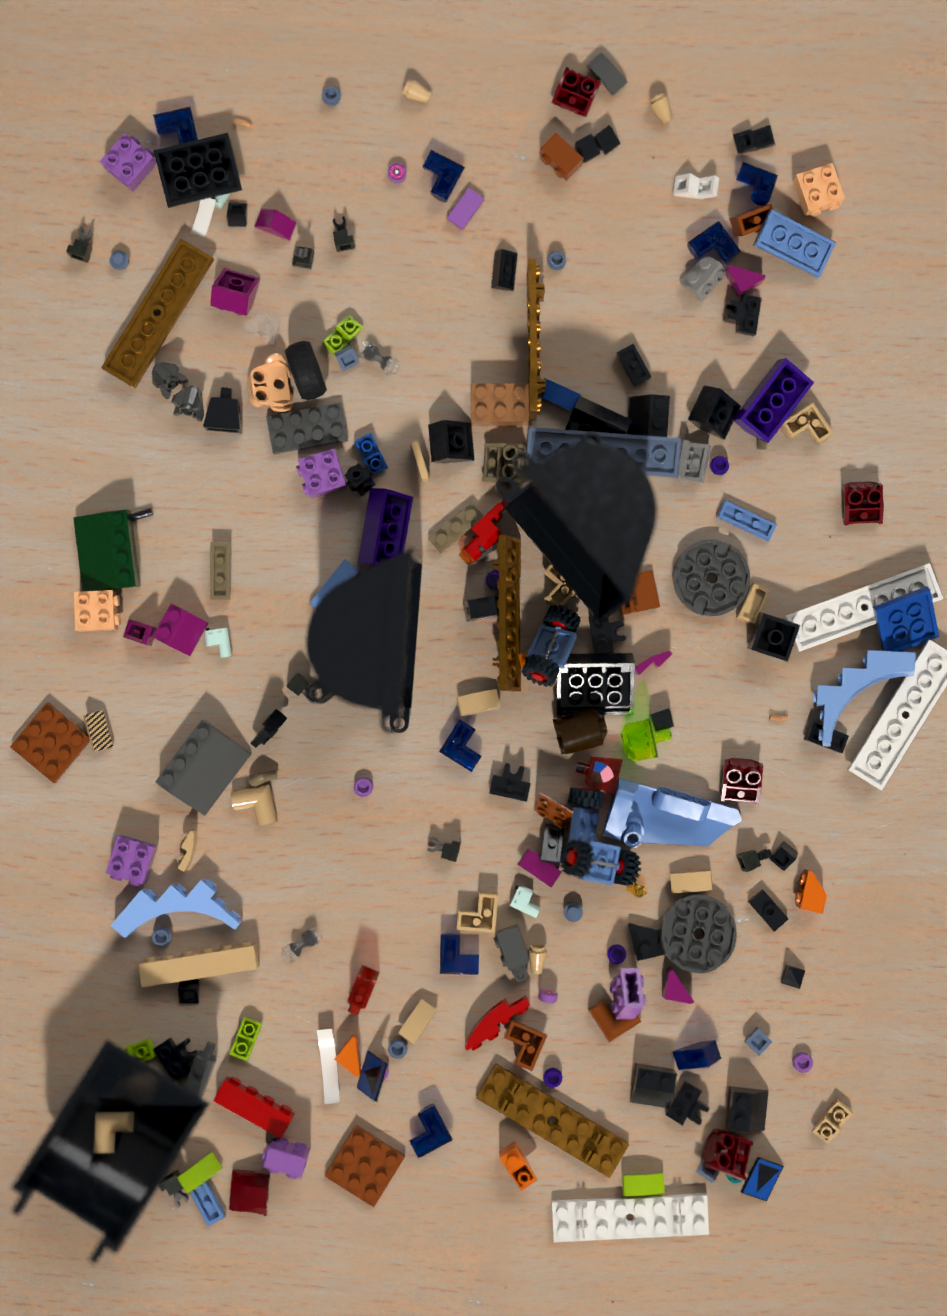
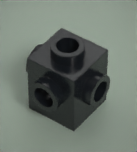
(359, 479)

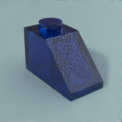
(697, 1055)

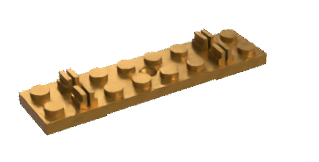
(535, 294)
(148, 332)
(509, 613)
(571, 1130)

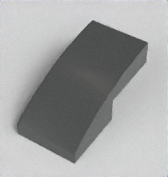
(607, 73)

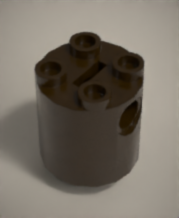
(580, 730)

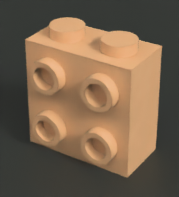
(818, 190)
(96, 610)

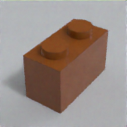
(560, 157)
(749, 220)

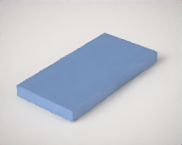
(794, 243)

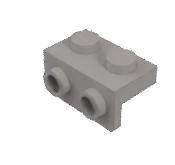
(703, 277)
(693, 461)

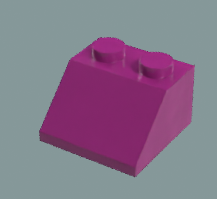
(234, 291)
(180, 629)

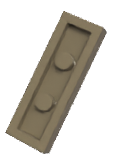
(455, 528)
(220, 570)

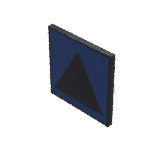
(372, 1076)
(762, 1179)

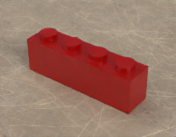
(253, 1106)

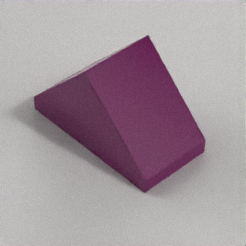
(275, 223)
(742, 279)
(139, 632)
(674, 989)

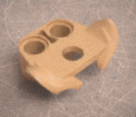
(273, 368)

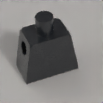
(224, 413)
(481, 608)

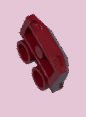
(576, 92)
(863, 503)
(742, 780)
(727, 1153)
(249, 1191)

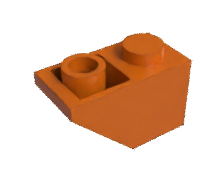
(811, 894)
(517, 1165)

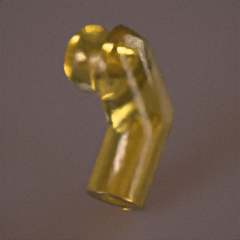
(637, 890)

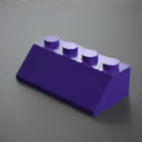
(773, 400)
(384, 526)

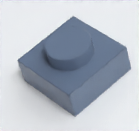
(346, 358)
(757, 1041)
(707, 1173)

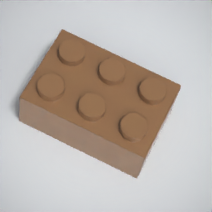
(500, 404)

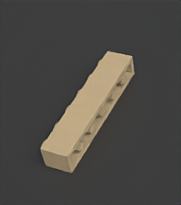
(198, 965)

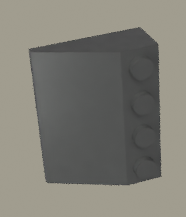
(203, 767)

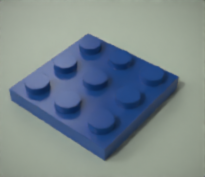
(906, 621)

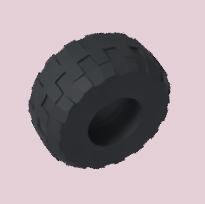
(305, 370)

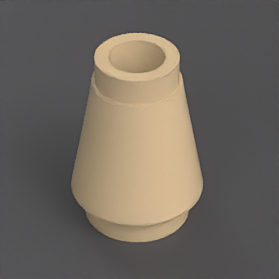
(416, 91)
(661, 108)
(537, 957)

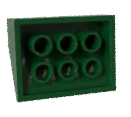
(106, 551)

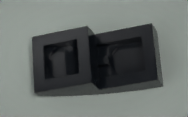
(754, 140)
(838, 739)

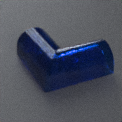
(177, 120)
(447, 172)
(760, 179)
(714, 238)
(456, 748)
(452, 961)
(435, 1134)

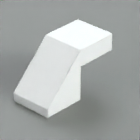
(694, 187)

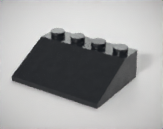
(198, 170)
(596, 682)

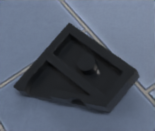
(645, 942)

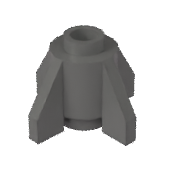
(167, 378)
(189, 403)

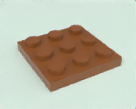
(51, 742)
(364, 1165)

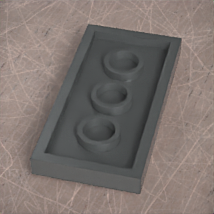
(307, 428)

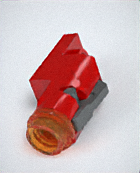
(486, 537)

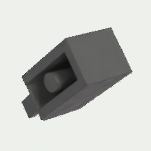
(513, 950)
(201, 1070)

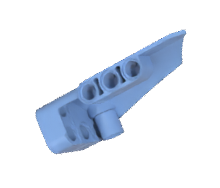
(665, 816)

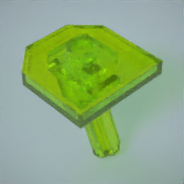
(641, 741)

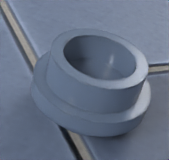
(331, 96)
(119, 260)
(556, 260)
(573, 912)
(162, 937)
(397, 1048)

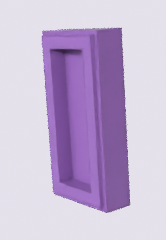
(465, 209)

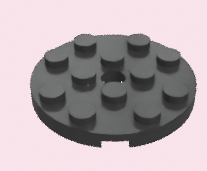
(706, 597)
(679, 941)

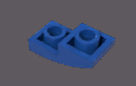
(560, 395)
(371, 454)

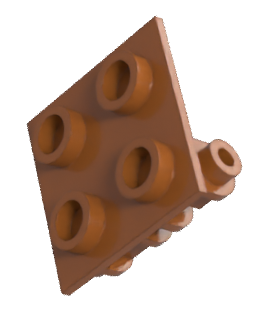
(644, 595)
(554, 811)

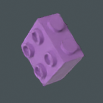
(129, 161)
(321, 473)
(131, 860)
(627, 993)
(286, 1157)

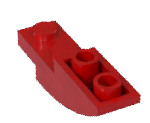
(488, 1025)

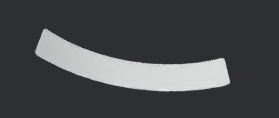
(203, 217)
(329, 1066)

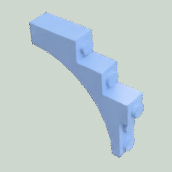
(880, 667)
(200, 900)

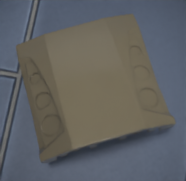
(498, 461)

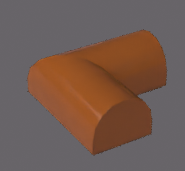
(608, 1024)
(530, 1041)

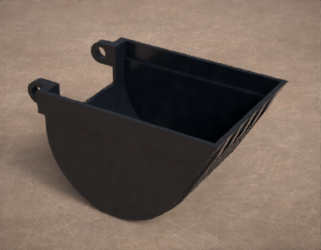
(589, 518)
(367, 638)
(117, 1186)

